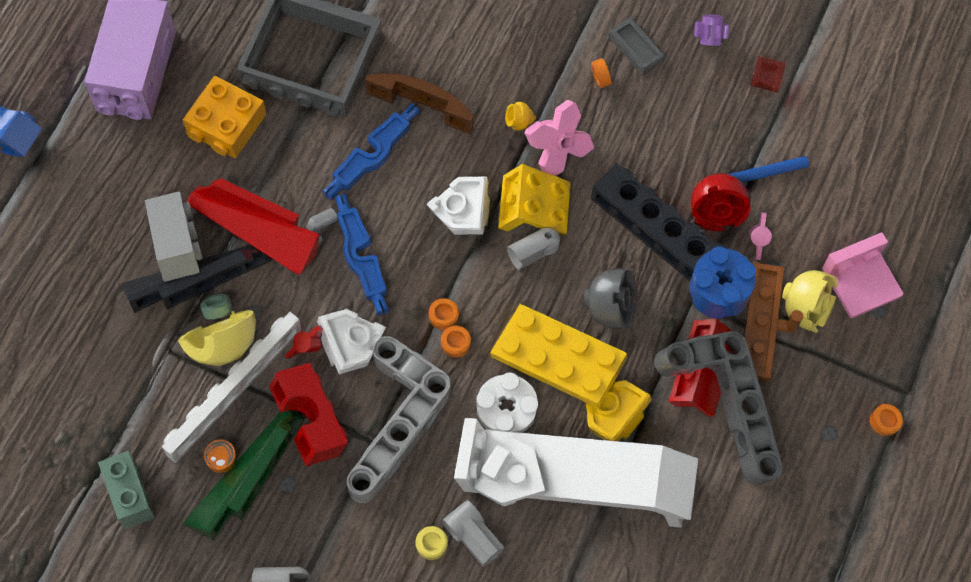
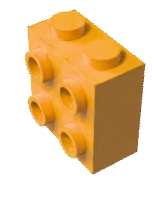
(224, 117)

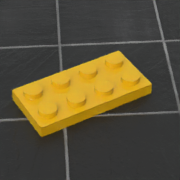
(559, 355)

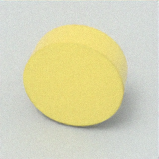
(431, 543)

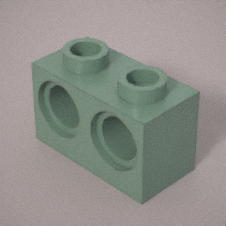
(126, 490)

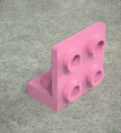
(863, 276)

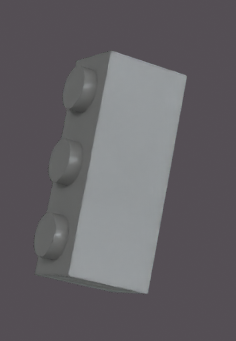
(173, 236)

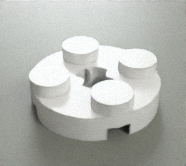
(507, 387)

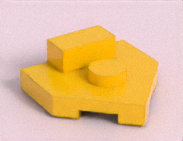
(619, 411)

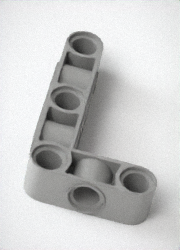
(412, 417)

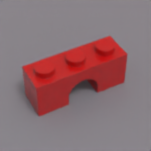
(302, 390)

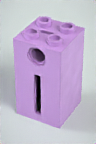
(130, 57)

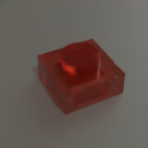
(768, 74)

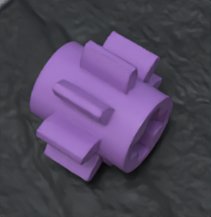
(711, 30)

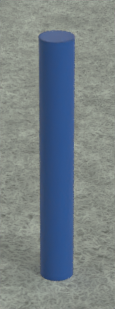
(772, 169)

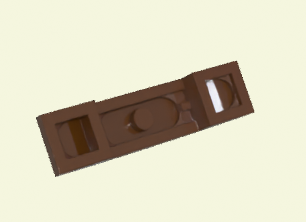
(390, 85)

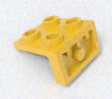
(534, 199)

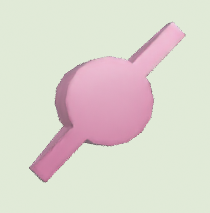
(760, 235)

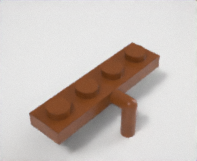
(763, 319)

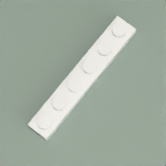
(224, 394)

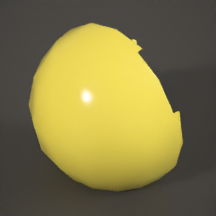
(222, 340)

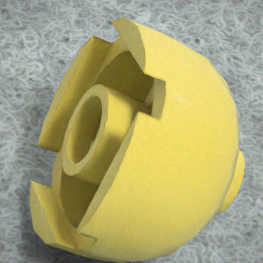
(812, 296)

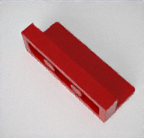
(700, 387)

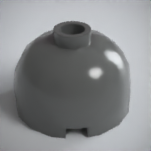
(611, 298)

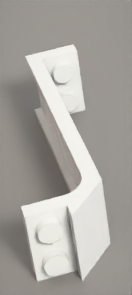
(592, 470)

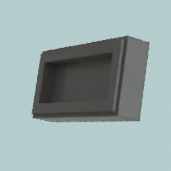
(636, 46)

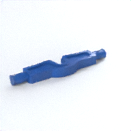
(361, 162)
(366, 266)

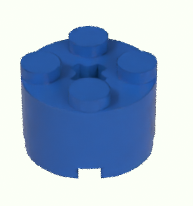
(723, 267)

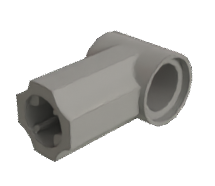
(468, 526)

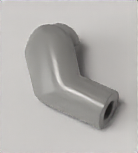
(320, 221)

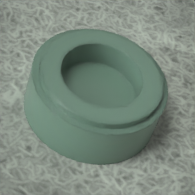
(216, 306)

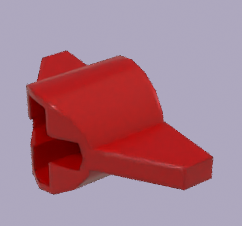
(306, 342)

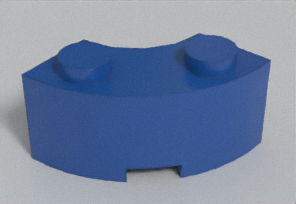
(17, 132)

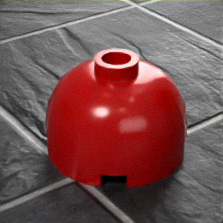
(720, 202)

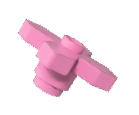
(559, 138)

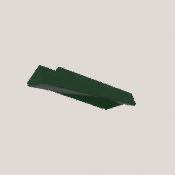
(246, 478)

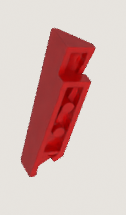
(257, 222)

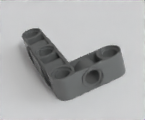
(737, 385)

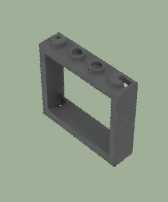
(323, 14)

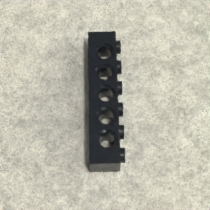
(651, 232)

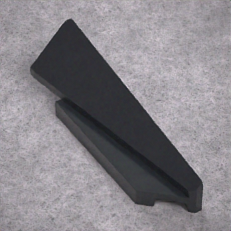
(213, 272)

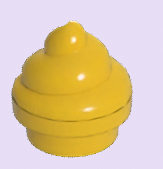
(519, 116)

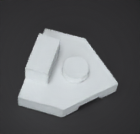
(463, 205)
(348, 339)
(511, 473)

